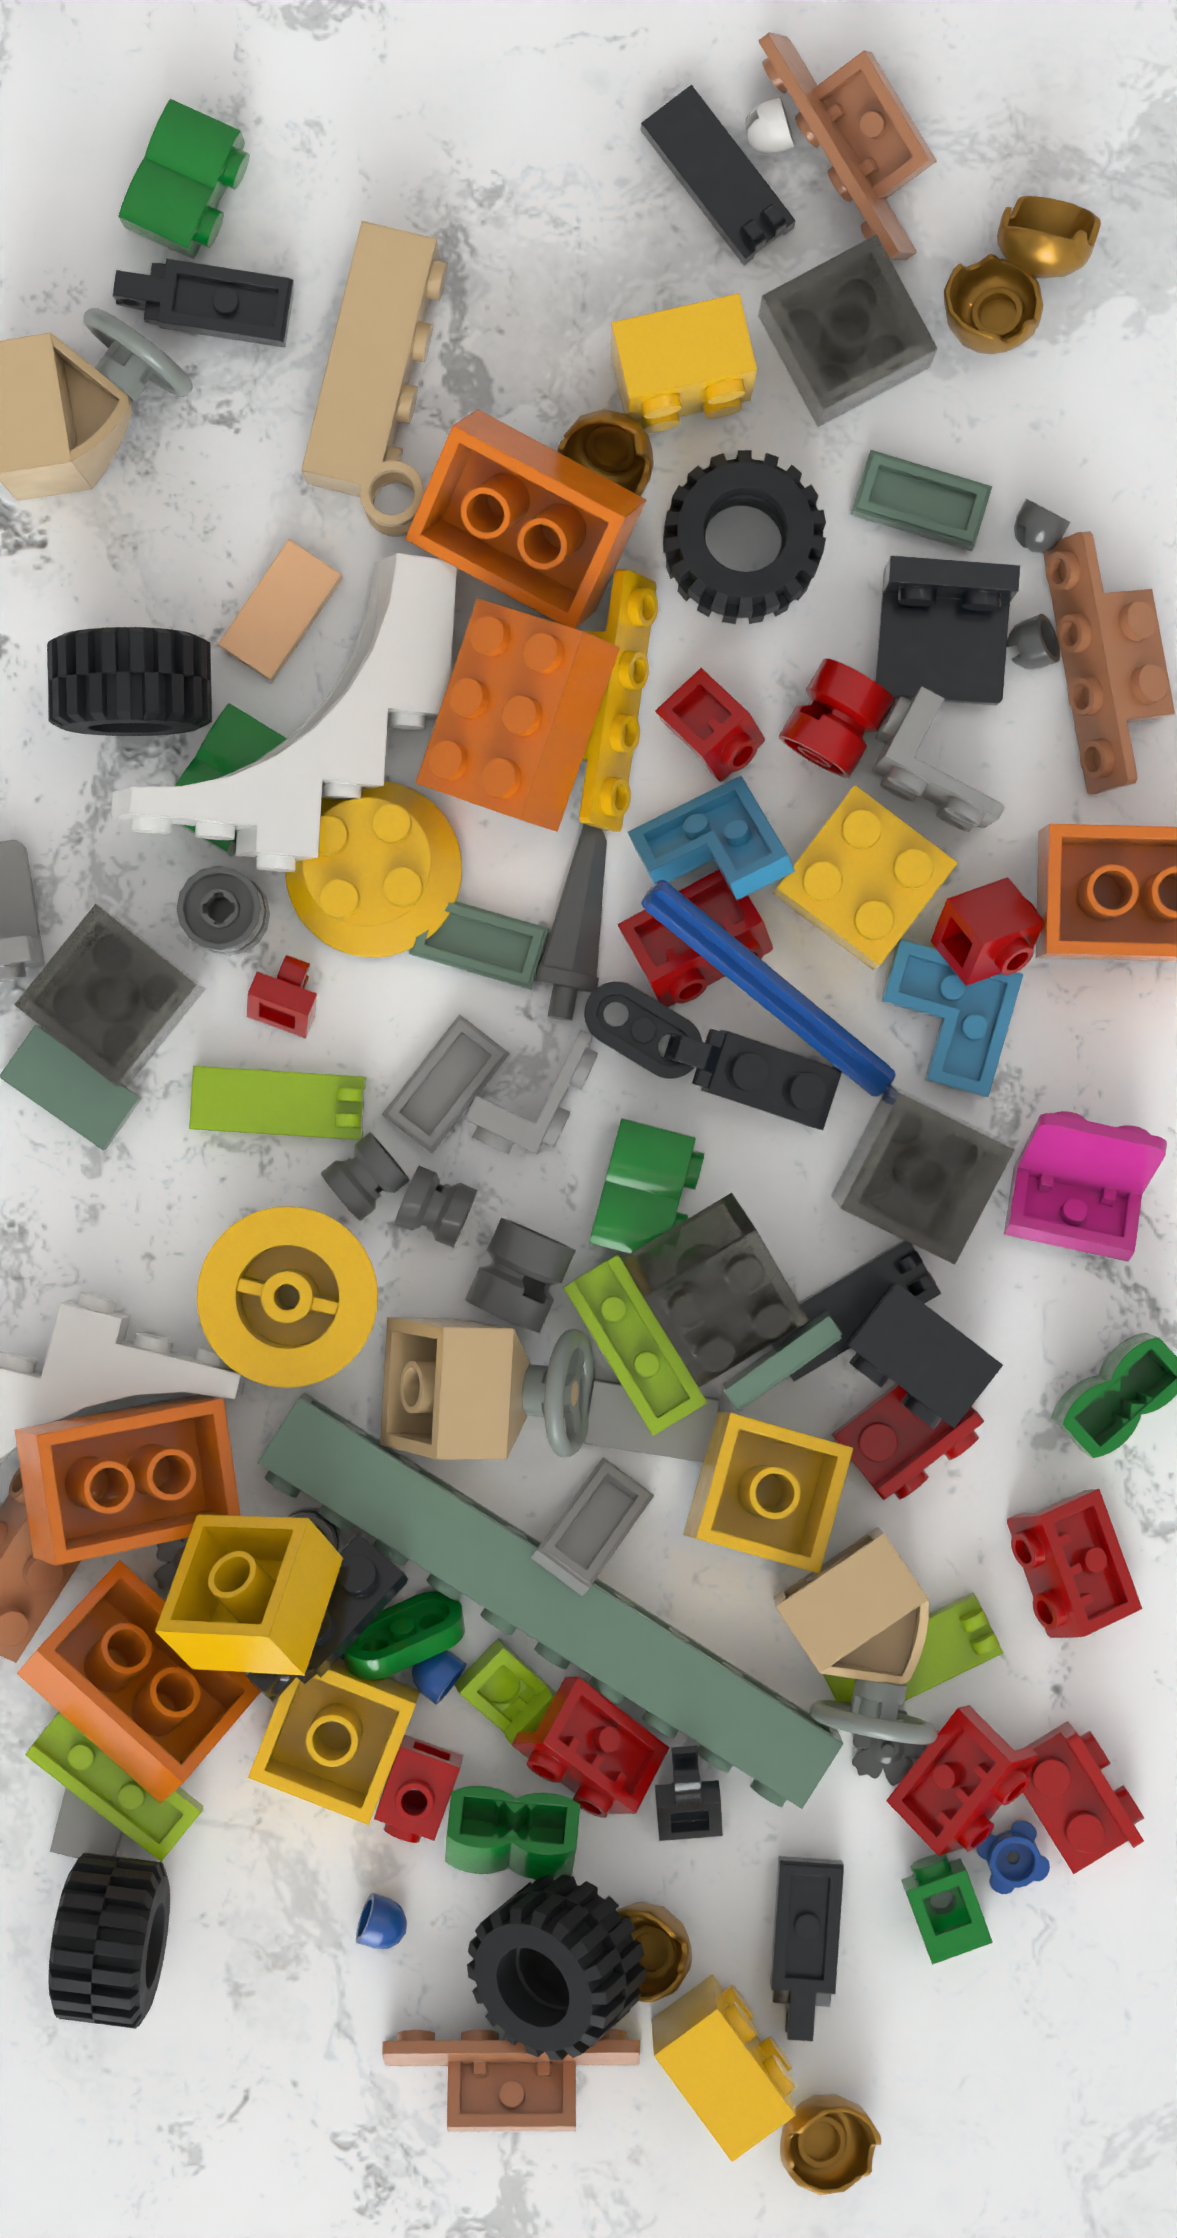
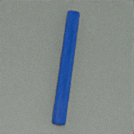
(767, 987)

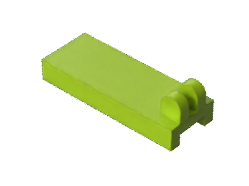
(277, 1102)
(635, 1344)
(954, 1643)
(110, 1791)

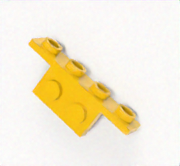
(616, 727)

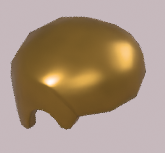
(1047, 236)
(992, 305)
(612, 447)
(664, 1946)
(828, 2144)

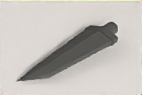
(573, 943)

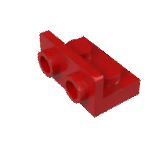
(671, 965)
(896, 1445)
(1074, 1566)
(593, 1750)
(961, 1783)
(1076, 1799)

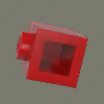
(987, 931)
(418, 1790)

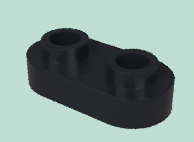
(642, 1031)

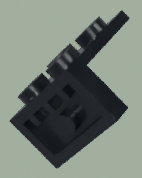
(945, 628)

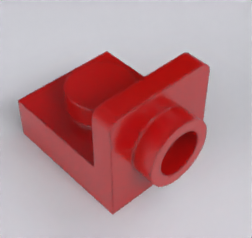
(712, 725)

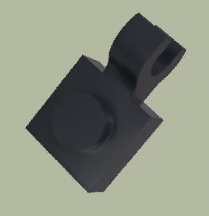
(688, 1805)

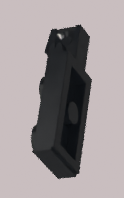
(210, 301)
(759, 1075)
(360, 1593)
(805, 1939)

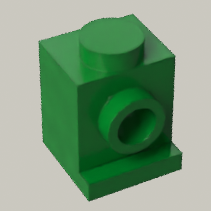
(948, 1929)

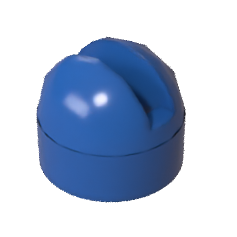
(437, 1675)
(381, 1923)

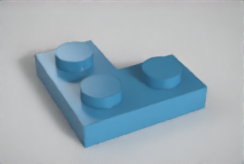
(718, 827)
(971, 1015)

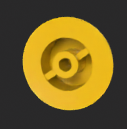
(379, 872)
(287, 1296)

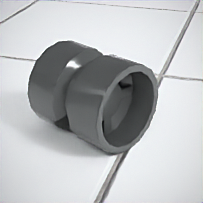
(223, 911)
(520, 1275)

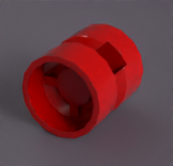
(835, 720)

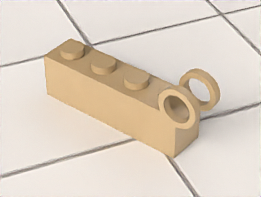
(371, 369)

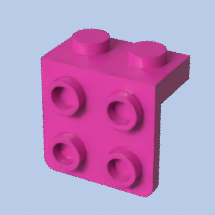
(1082, 1184)

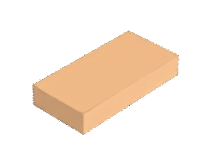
(280, 610)

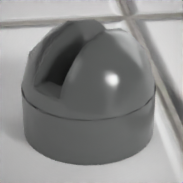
(1038, 527)
(1035, 642)

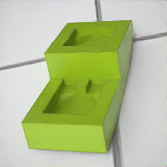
(506, 1691)

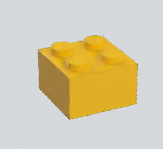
(684, 362)
(865, 878)
(768, 1491)
(250, 1594)
(335, 1740)
(723, 2066)

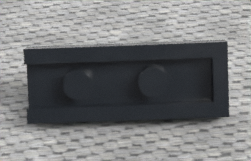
(717, 174)
(858, 1292)

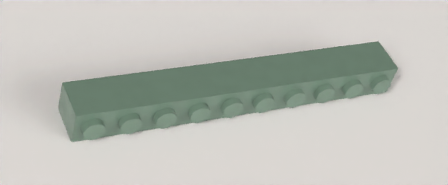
(601, 1633)

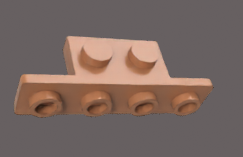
(861, 132)
(1109, 661)
(26, 1583)
(500, 2084)

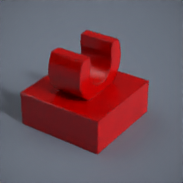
(283, 999)

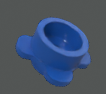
(1028, 1867)

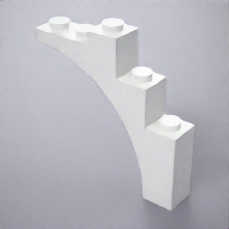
(389, 681)
(95, 1364)

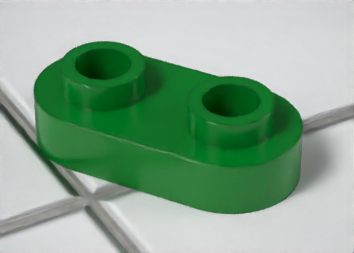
(406, 1636)

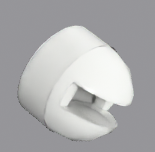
(769, 127)

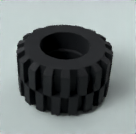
(754, 485)
(129, 681)
(109, 1940)
(525, 1990)

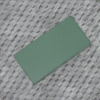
(921, 500)
(485, 945)
(69, 1088)
(782, 1360)

